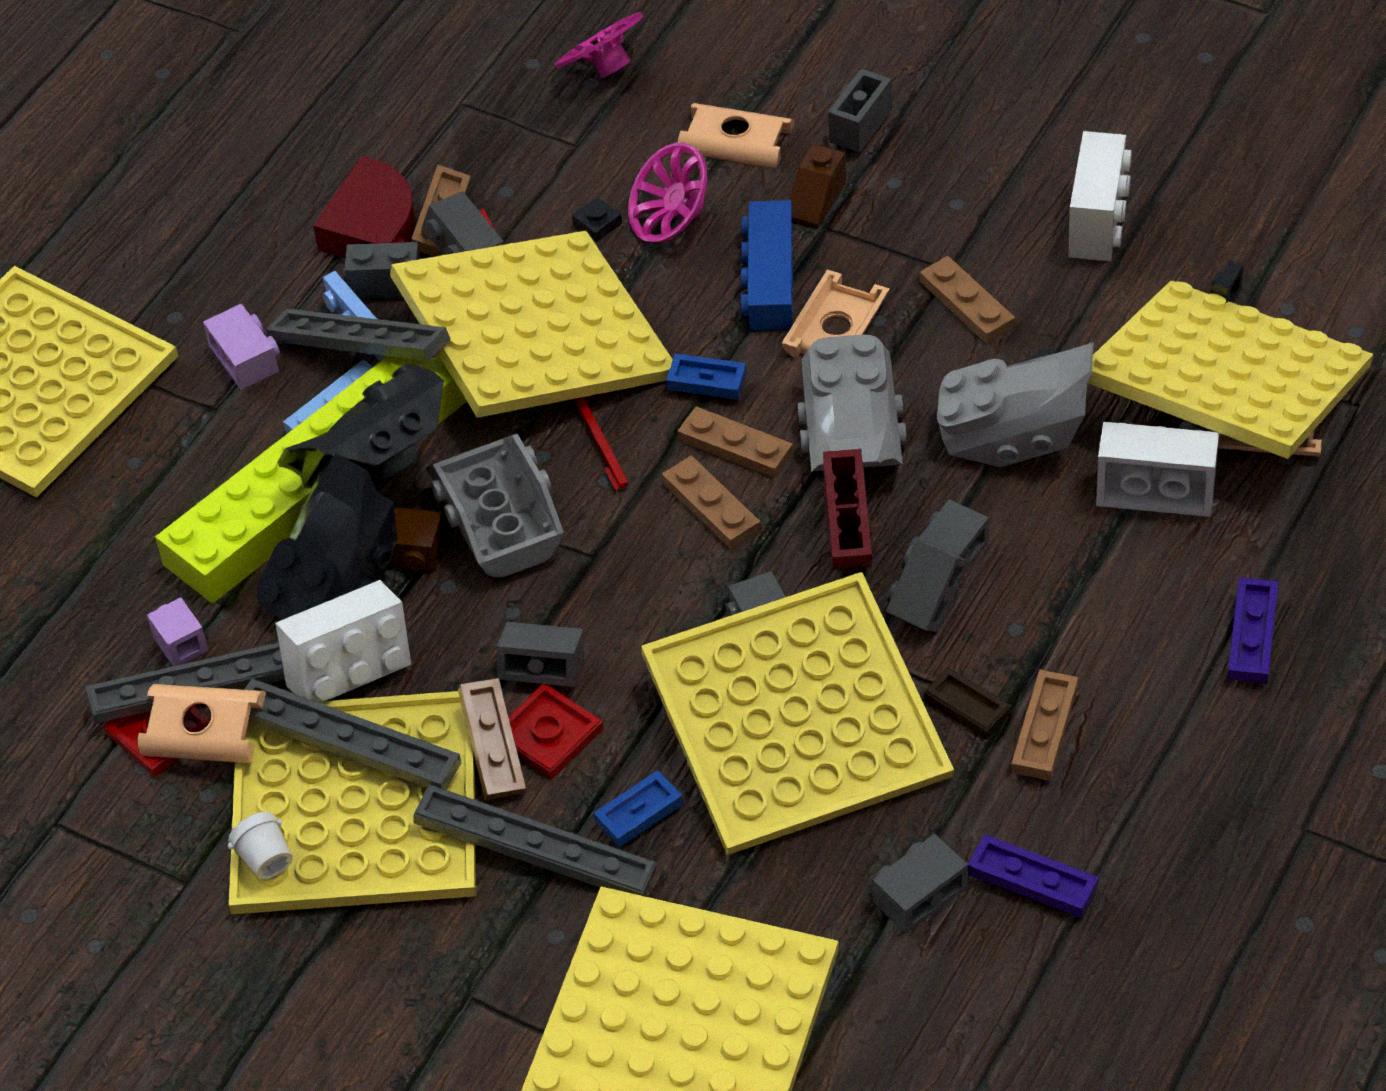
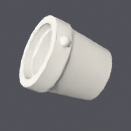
(261, 845)

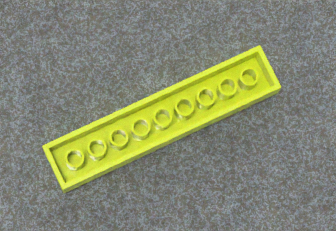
(258, 506)

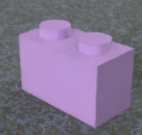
(242, 346)

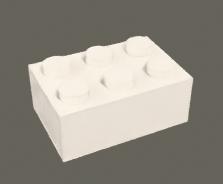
(1098, 195)
(1157, 469)
(344, 643)

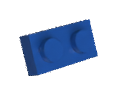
(706, 376)
(638, 808)

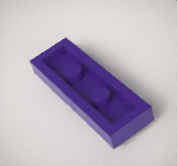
(1253, 630)
(1033, 875)

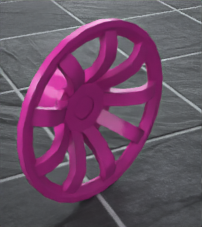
(610, 55)
(678, 198)

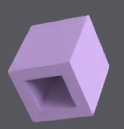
(177, 632)

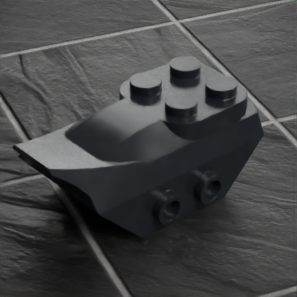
(378, 431)
(336, 545)

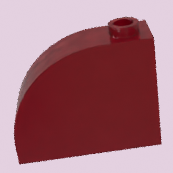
(367, 209)
(846, 510)

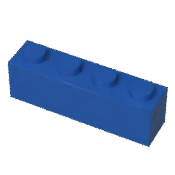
(769, 265)

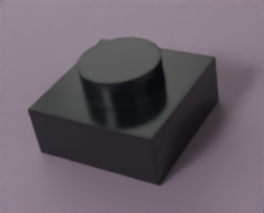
(597, 219)
(1229, 281)

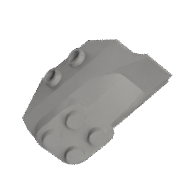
(850, 401)
(1014, 410)
(499, 505)

